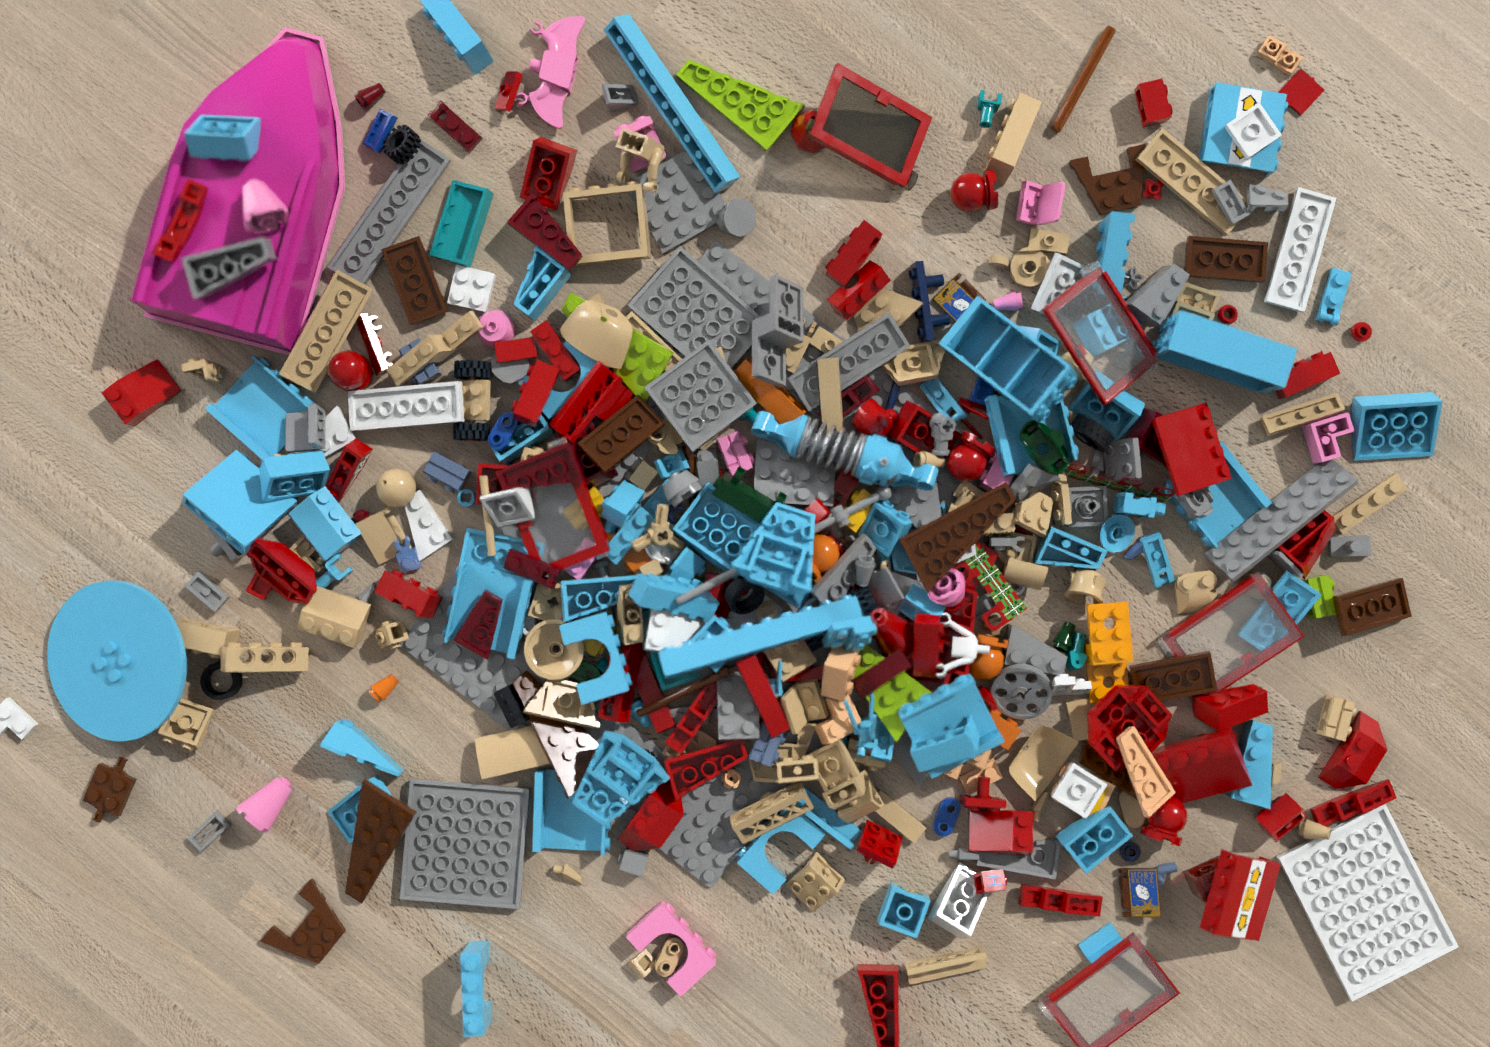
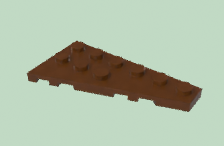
(377, 832)

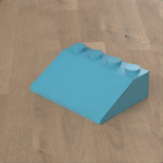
(1395, 425)
(715, 529)

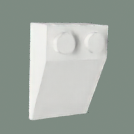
(669, 630)
(958, 904)

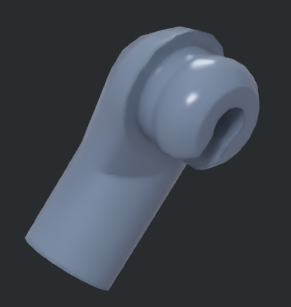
(1164, 869)

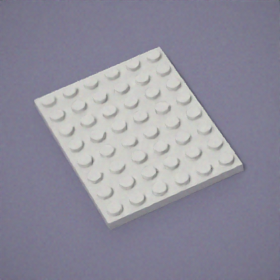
(1367, 902)

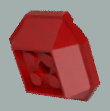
(1129, 705)

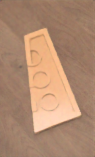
(1145, 774)

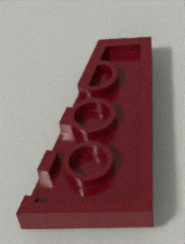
(543, 231)
(546, 469)

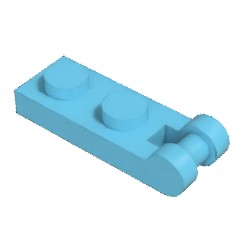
(1333, 296)
(942, 399)
(1157, 560)

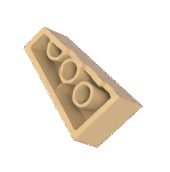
(1013, 136)

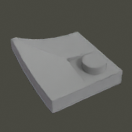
(1030, 481)

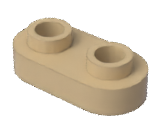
(669, 957)

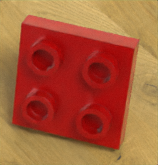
(982, 798)
(879, 844)

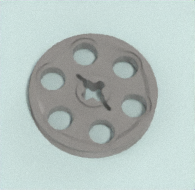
(1022, 684)

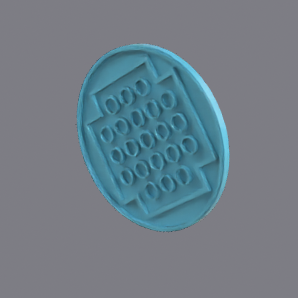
(116, 660)

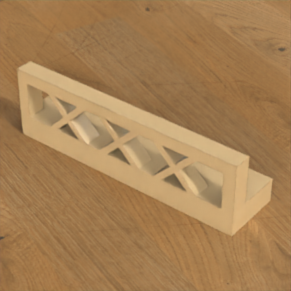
(768, 809)
(945, 965)

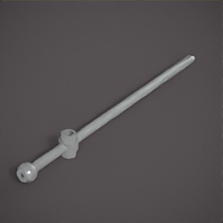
(839, 516)

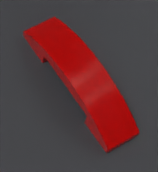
(183, 222)

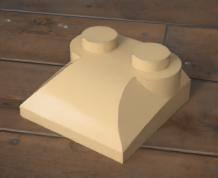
(1194, 590)

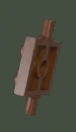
(109, 789)

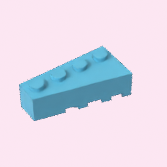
(458, 33)
(1112, 245)
(661, 592)
(590, 595)

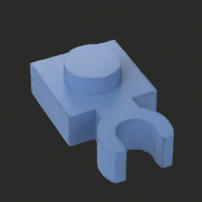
(407, 557)

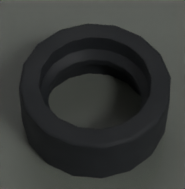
(747, 605)
(209, 690)

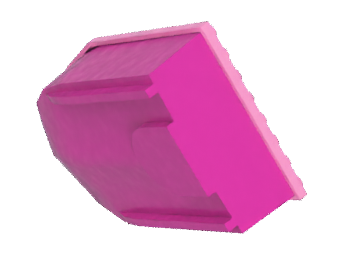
(300, 163)

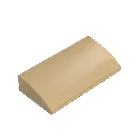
(509, 752)

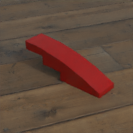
(650, 692)
(762, 695)
(693, 718)
(1353, 802)
(1060, 900)

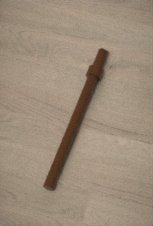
(725, 672)

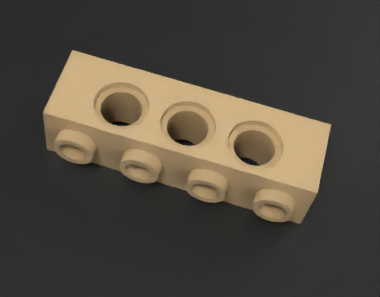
(231, 657)

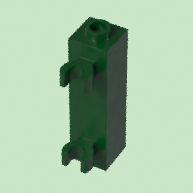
(744, 497)

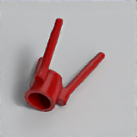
(968, 407)

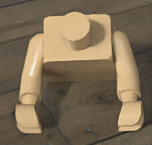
(643, 148)

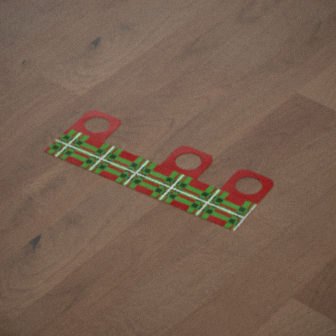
(1119, 486)
(1007, 600)

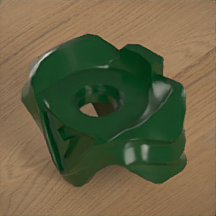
(1056, 458)

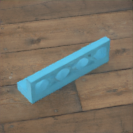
(829, 820)

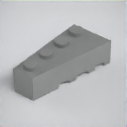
(223, 266)

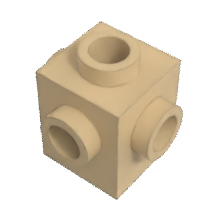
(391, 634)

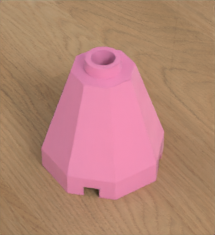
(262, 208)

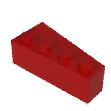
(699, 766)
(881, 994)

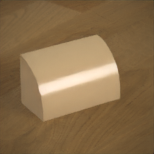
(1024, 573)

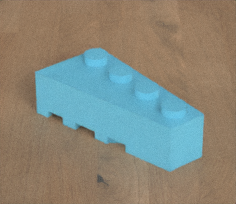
(1256, 751)

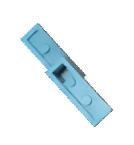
(636, 526)

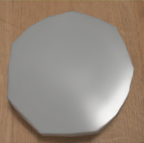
(737, 217)
(510, 371)

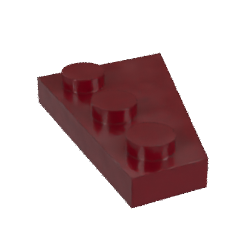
(480, 625)

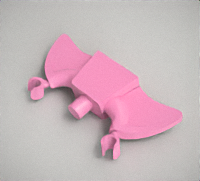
(556, 69)

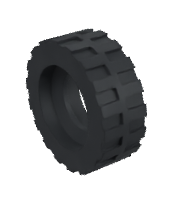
(1092, 433)

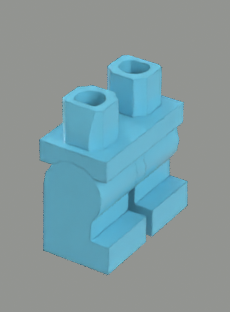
(1143, 507)

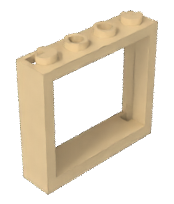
(612, 189)

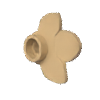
(668, 439)

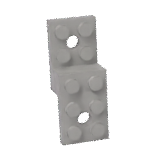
(777, 331)

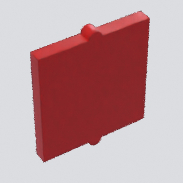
(1301, 91)

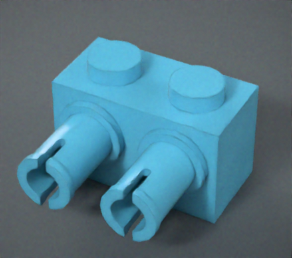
(621, 505)

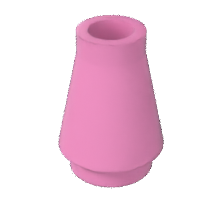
(1009, 302)

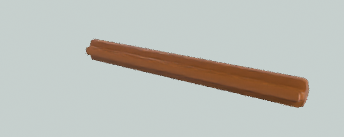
(1083, 79)

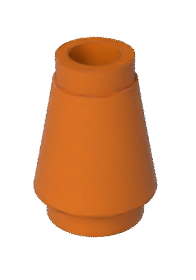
(383, 687)

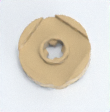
(1023, 277)

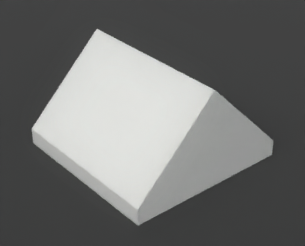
(509, 506)

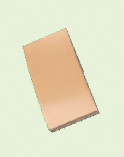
(1278, 56)

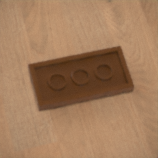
(1226, 259)
(415, 280)
(621, 434)
(1372, 606)
(1176, 676)

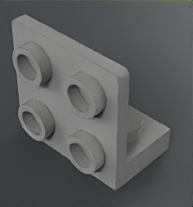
(306, 429)

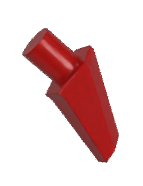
(987, 697)

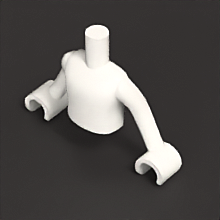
(962, 647)

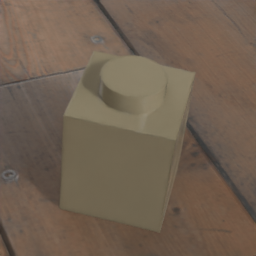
(641, 474)

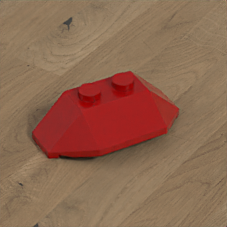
(283, 570)
(1356, 757)
(653, 820)

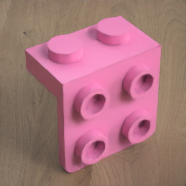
(644, 126)
(1040, 203)

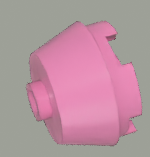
(497, 328)
(949, 589)

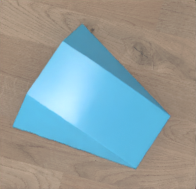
(780, 551)
(617, 778)

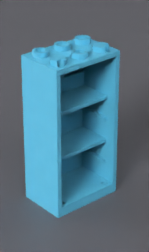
(1224, 352)
(1009, 359)

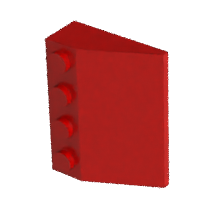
(1191, 449)
(1203, 765)

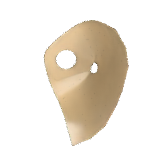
(598, 339)
(1042, 760)

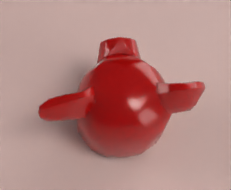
(873, 419)

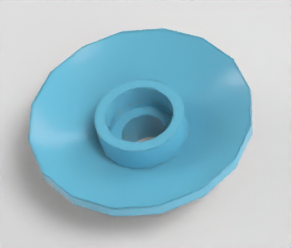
(1122, 535)

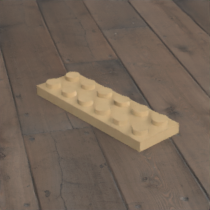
(1185, 177)
(325, 330)

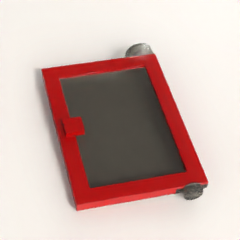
(870, 127)

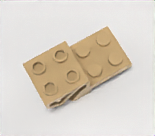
(843, 784)

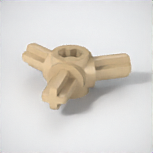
(664, 538)

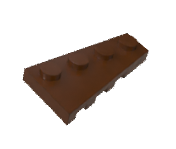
(1092, 761)

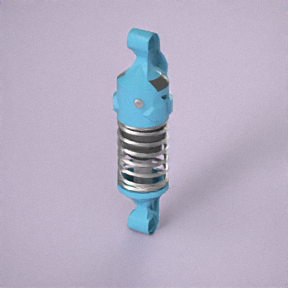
(868, 458)

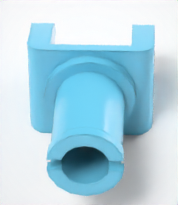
(332, 573)

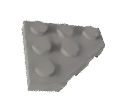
(920, 504)

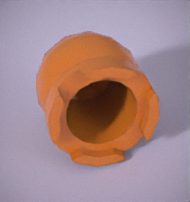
(824, 556)
(988, 665)

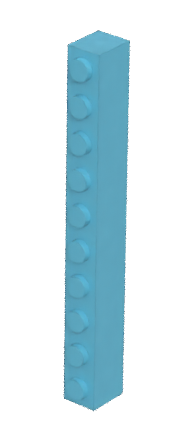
(671, 103)
(757, 638)

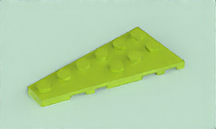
(747, 106)
(643, 360)
(892, 695)

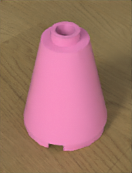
(266, 804)

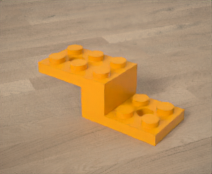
(1107, 648)

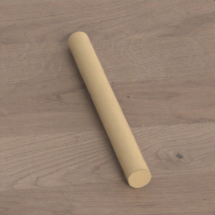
(487, 518)

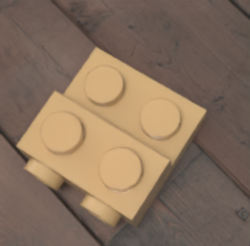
(187, 725)

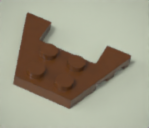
(1112, 190)
(315, 934)

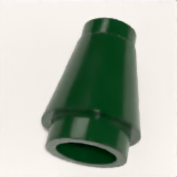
(1064, 637)

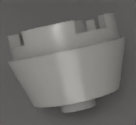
(681, 487)

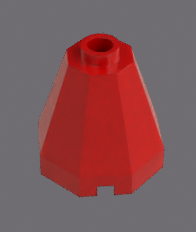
(801, 136)

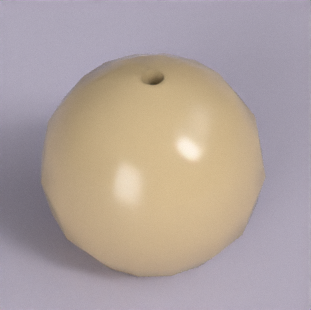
(396, 487)

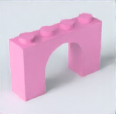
(664, 920)

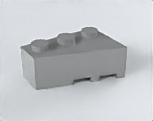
(1158, 295)
(1028, 650)

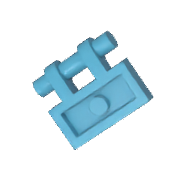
(882, 744)

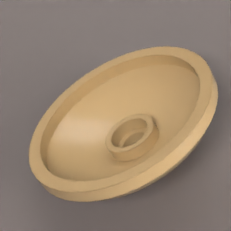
(541, 655)

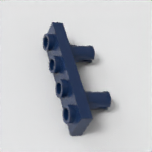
(920, 293)

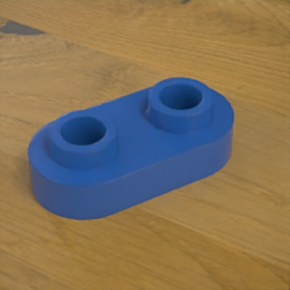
(505, 432)
(946, 817)

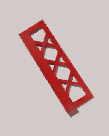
(584, 400)
(623, 701)

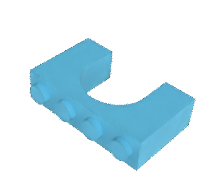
(558, 399)
(615, 679)
(755, 861)
(476, 1011)

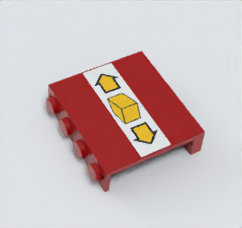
(1239, 896)

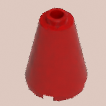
(892, 631)

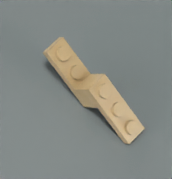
(435, 348)

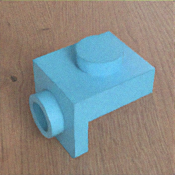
(671, 464)

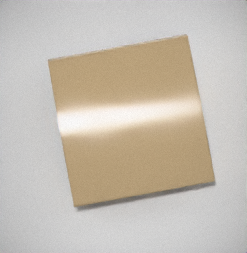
(1196, 301)

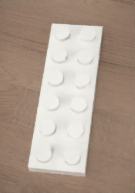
(1300, 250)
(406, 406)

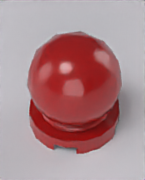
(974, 191)
(350, 371)
(968, 459)
(1167, 822)

